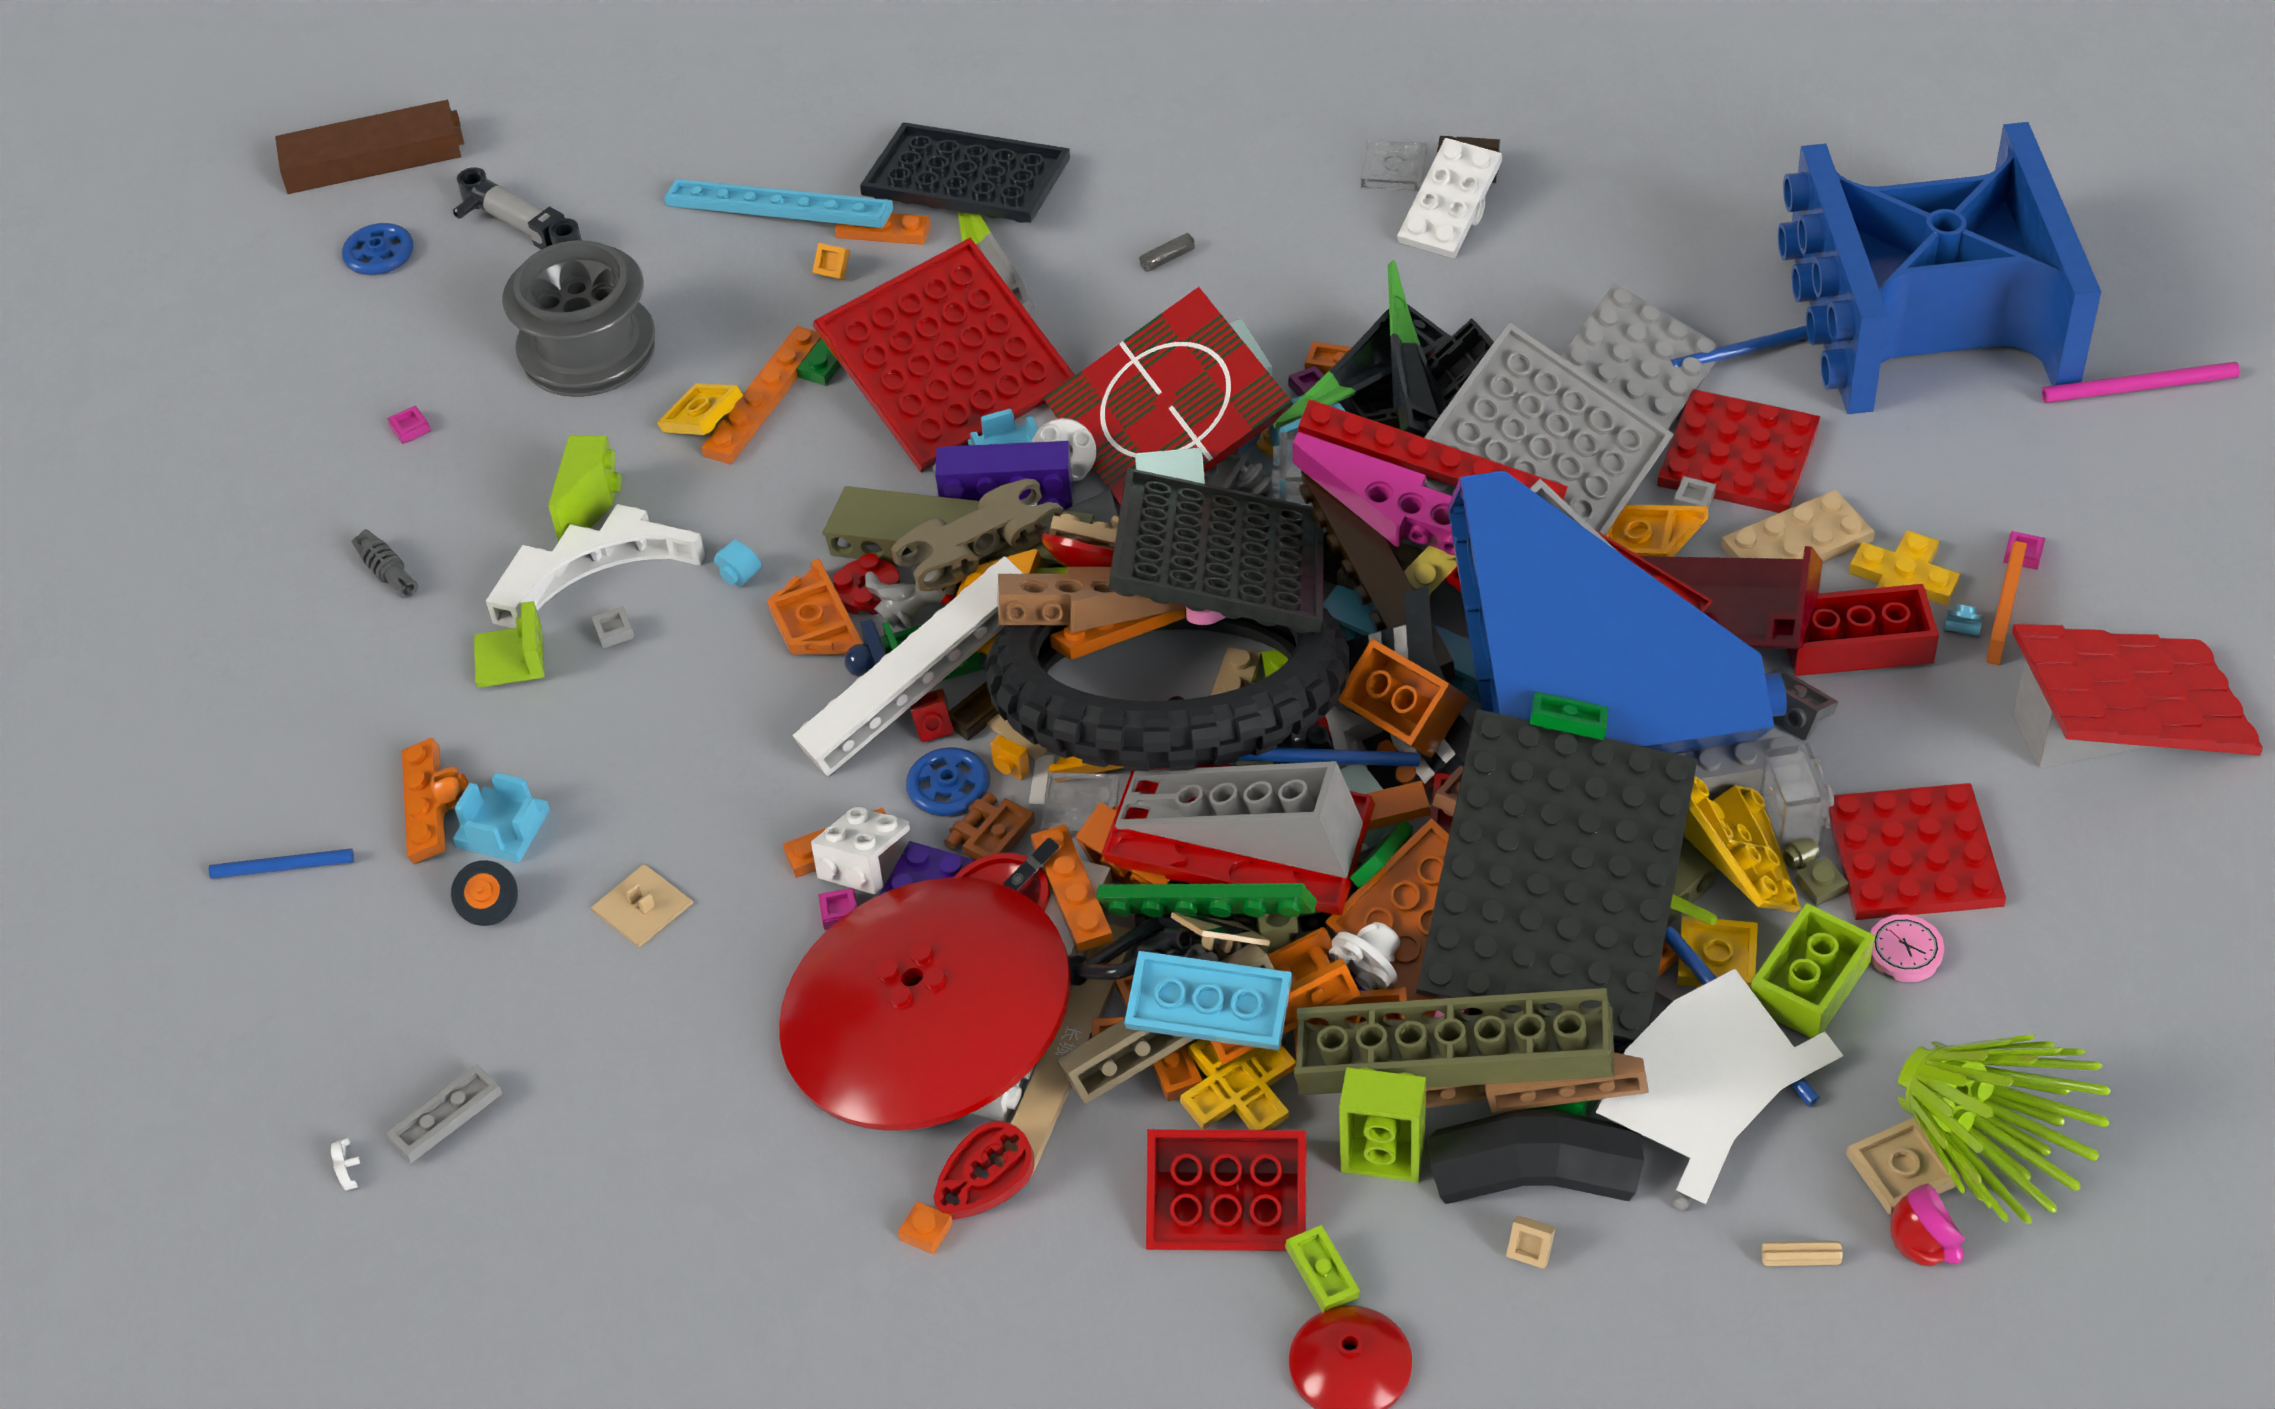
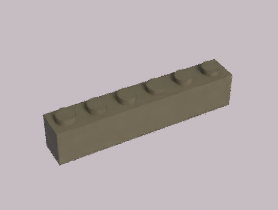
(1124, 1052)

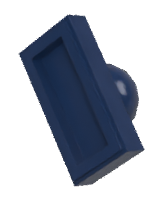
(863, 657)

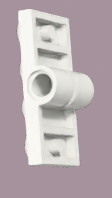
(1450, 198)

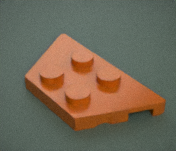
(813, 615)

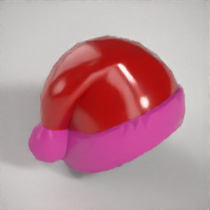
(1925, 1229)

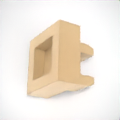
(1530, 1242)

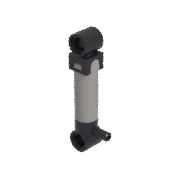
(544, 226)

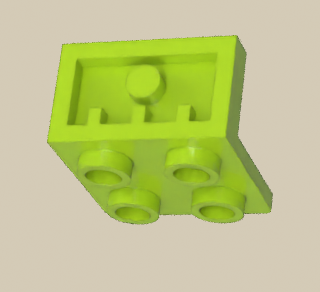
(511, 653)

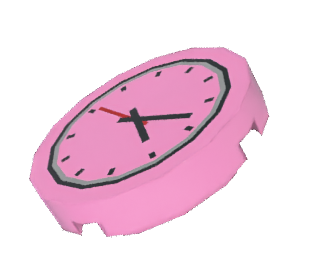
(1906, 948)

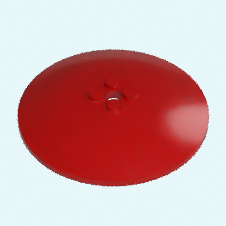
(935, 1048)

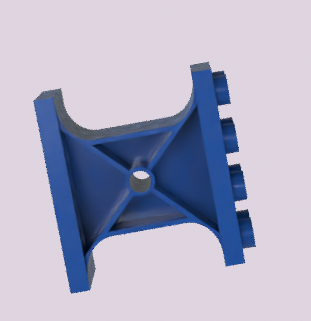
(1937, 267)

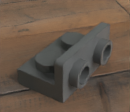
(1804, 706)

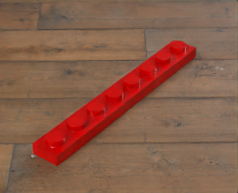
(1404, 448)

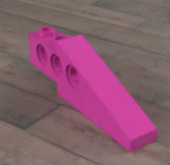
(1378, 492)

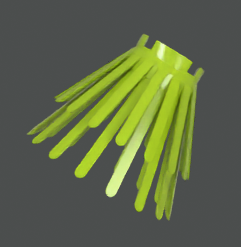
(1956, 1094)

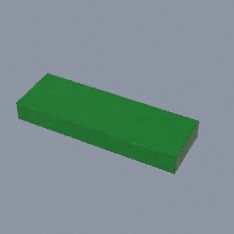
(1382, 853)

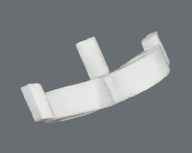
(338, 1154)

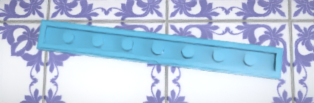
(779, 203)

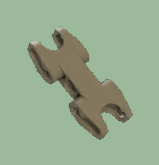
(959, 545)

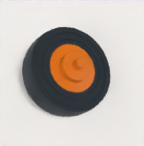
(484, 893)

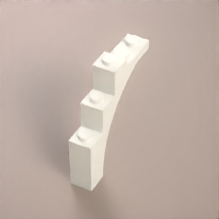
(582, 551)

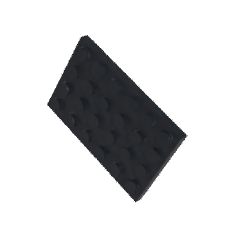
(965, 172)

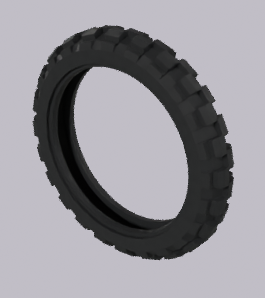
(1175, 731)

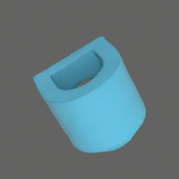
(737, 563)

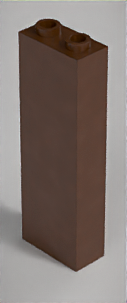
(369, 146)

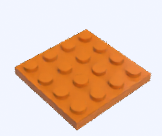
(1404, 900)

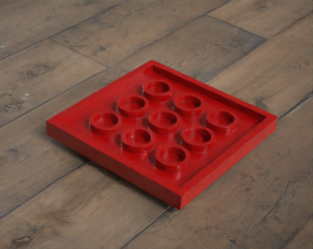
(1742, 447)
(1915, 851)

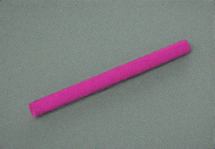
(2140, 382)

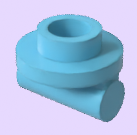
(1963, 620)

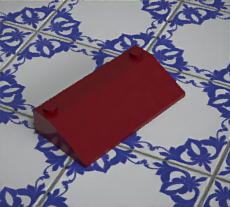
(1754, 598)

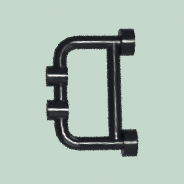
(1173, 938)

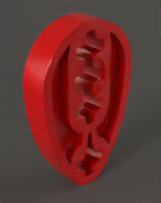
(973, 1151)

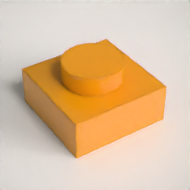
(831, 261)
(1010, 757)

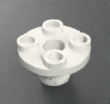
(1080, 440)
(1369, 955)

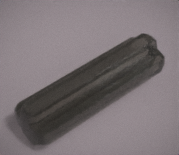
(1167, 252)

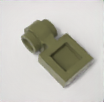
(1818, 879)

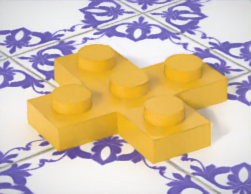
(1906, 566)
(1238, 1086)

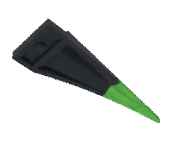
(1364, 364)
(1415, 390)

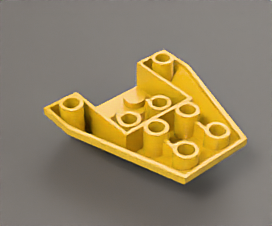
(1741, 844)

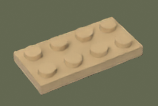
(1823, 523)

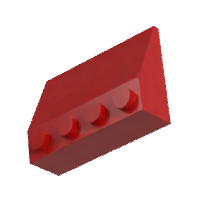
(1225, 1189)

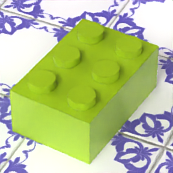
(1812, 970)
(1382, 1124)

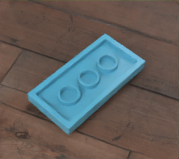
(1208, 1000)

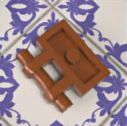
(998, 832)

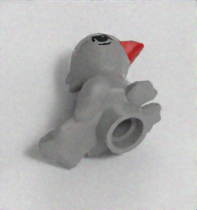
(905, 600)

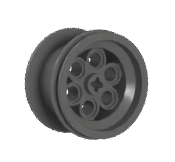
(580, 318)

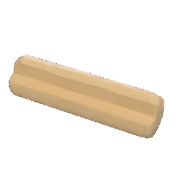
(1801, 1253)

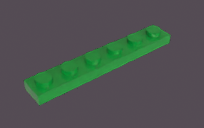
(1213, 899)

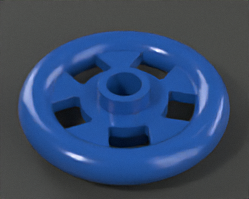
(377, 248)
(959, 801)

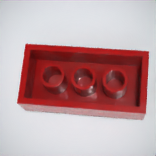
(1867, 631)

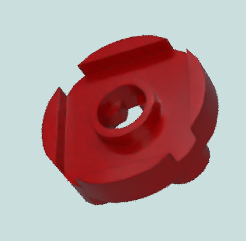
(852, 577)

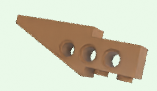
(1070, 599)
(1628, 1080)

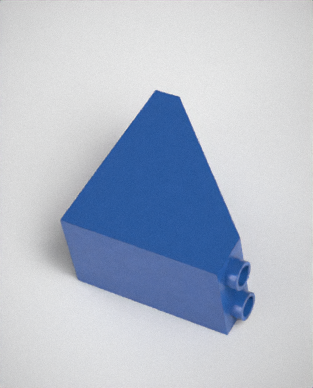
(1586, 624)

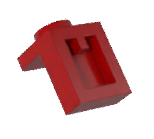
(932, 716)

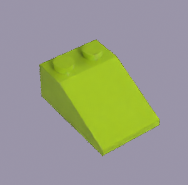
(584, 483)

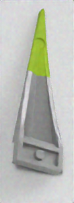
(974, 226)

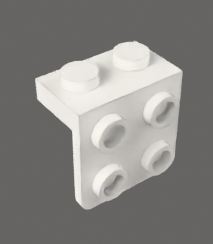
(851, 848)

